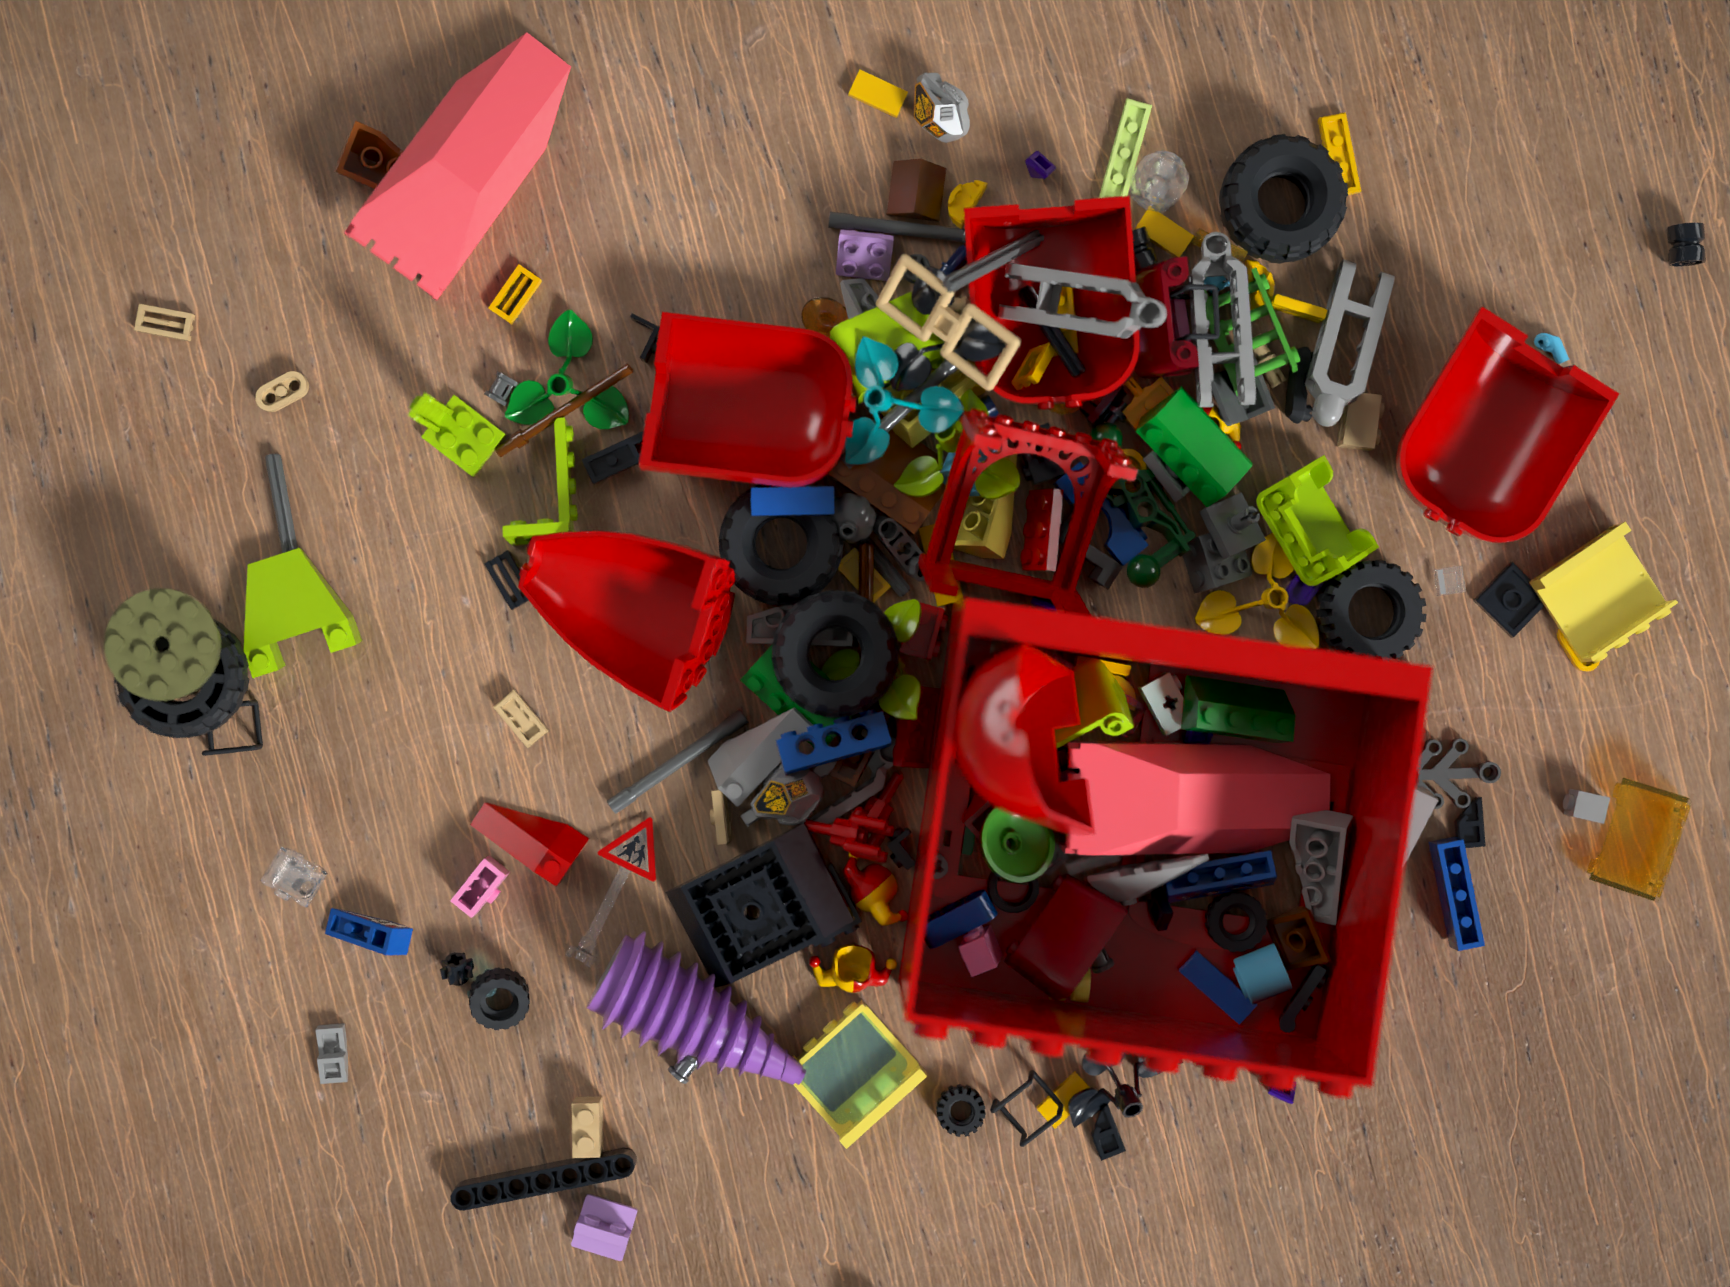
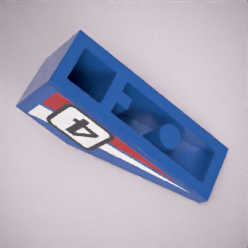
(369, 932)

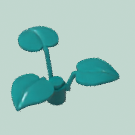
(877, 363)

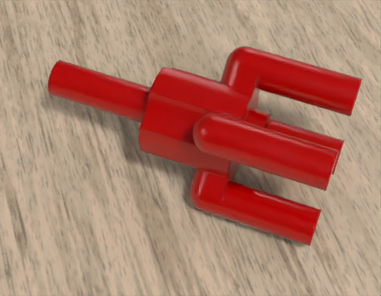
(879, 807)
(853, 835)

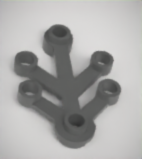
(1441, 772)

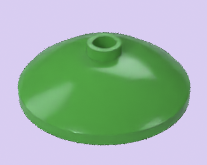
(1030, 847)

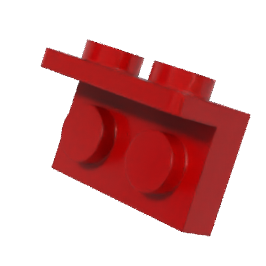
(925, 642)

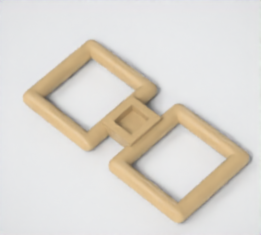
(947, 323)

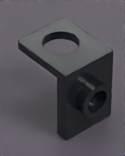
(652, 342)

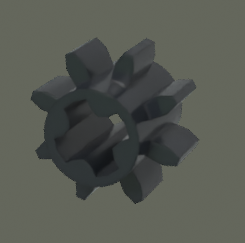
(457, 968)

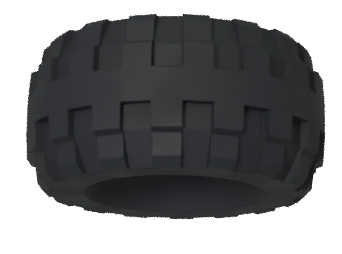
(1305, 166)
(774, 585)
(877, 645)
(208, 709)

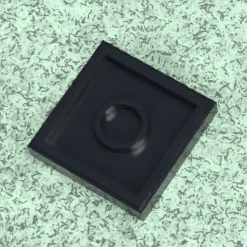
(1510, 600)

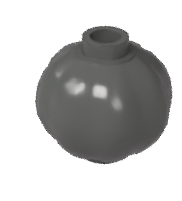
(853, 517)

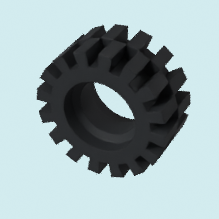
(956, 1094)

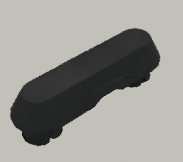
(1296, 397)

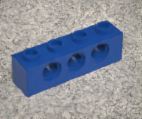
(876, 739)

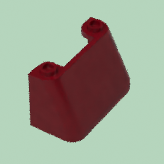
(1158, 351)
(1065, 937)

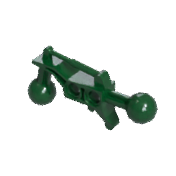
(1146, 569)

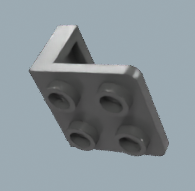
(1228, 404)
(1208, 568)

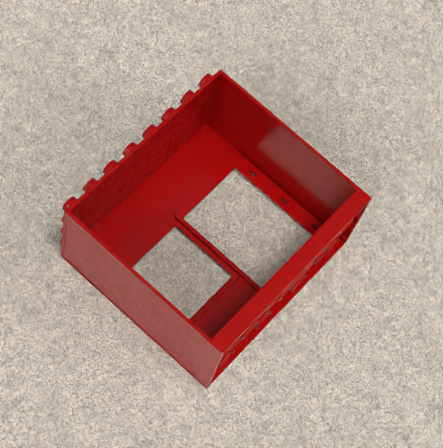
(1352, 720)

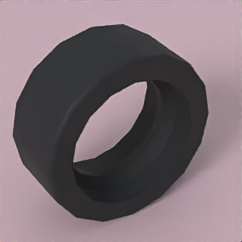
(1012, 907)

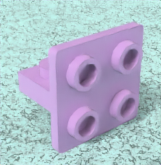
(864, 255)
(604, 1227)

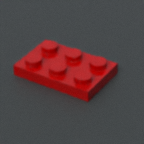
(1042, 530)
(916, 737)

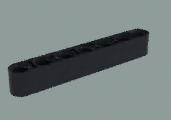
(534, 1187)

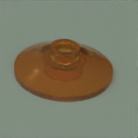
(823, 315)

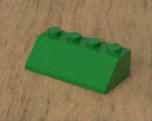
(1193, 446)
(764, 684)
(1237, 710)

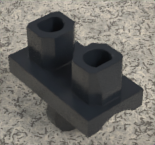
(1107, 410)

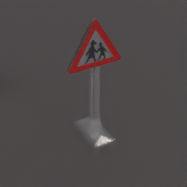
(632, 853)

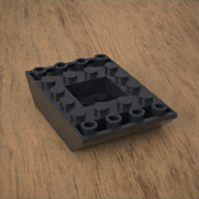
(789, 887)

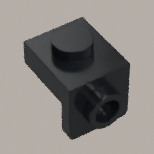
(900, 855)

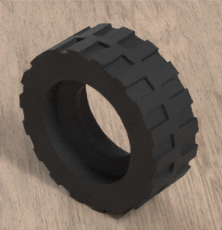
(1250, 936)
(499, 979)

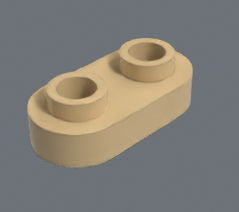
(282, 389)

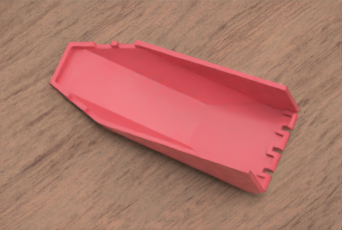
(464, 164)
(1190, 797)

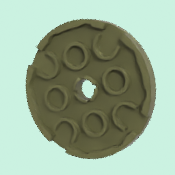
(133, 651)

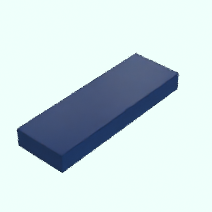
(792, 501)
(1217, 987)

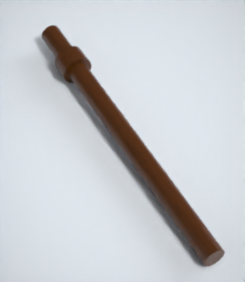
(521, 437)

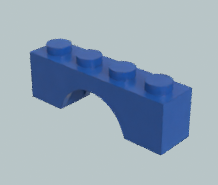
(1123, 540)

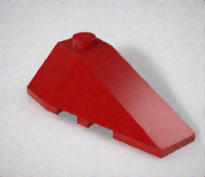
(536, 842)

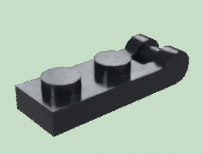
(613, 459)
(1301, 999)

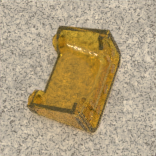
(1641, 839)

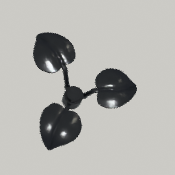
(976, 341)
(1126, 1098)

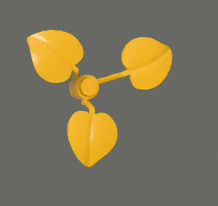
(1295, 627)

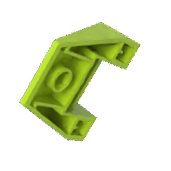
(286, 600)

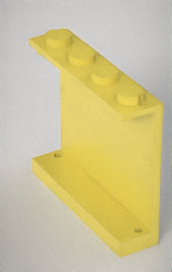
(1601, 595)

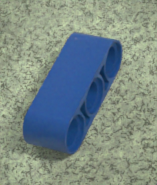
(958, 918)

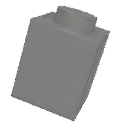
(1586, 805)

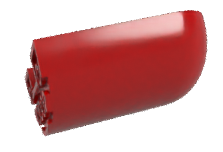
(1079, 238)
(746, 402)
(1498, 434)
(1010, 741)

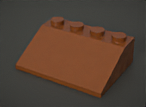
(878, 478)

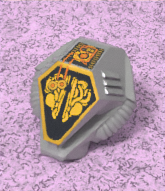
(942, 118)
(788, 797)

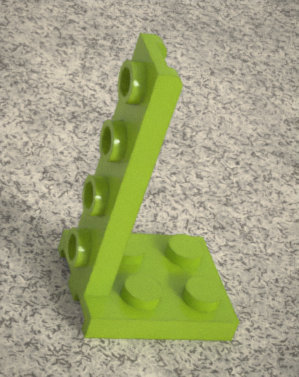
(457, 431)
(521, 533)

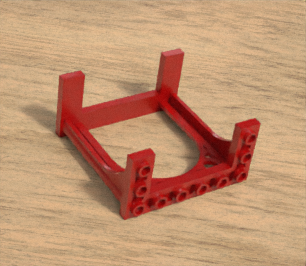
(979, 431)

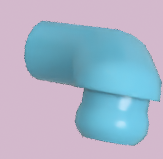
(1551, 344)

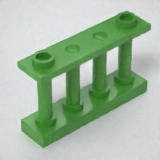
(1290, 354)

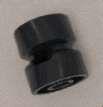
(1686, 246)
(1143, 255)

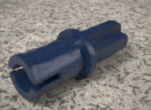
(955, 262)

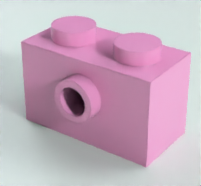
(480, 886)
(980, 950)

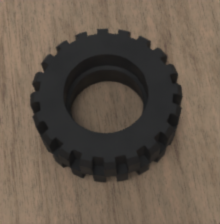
(1405, 602)

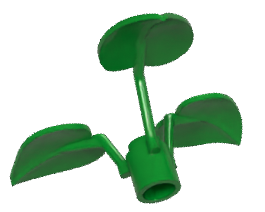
(529, 400)

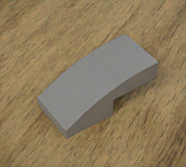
(332, 1053)

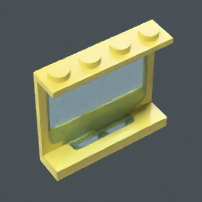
(856, 1072)

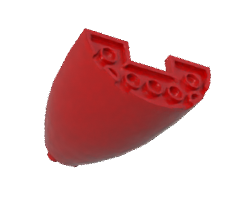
(633, 606)

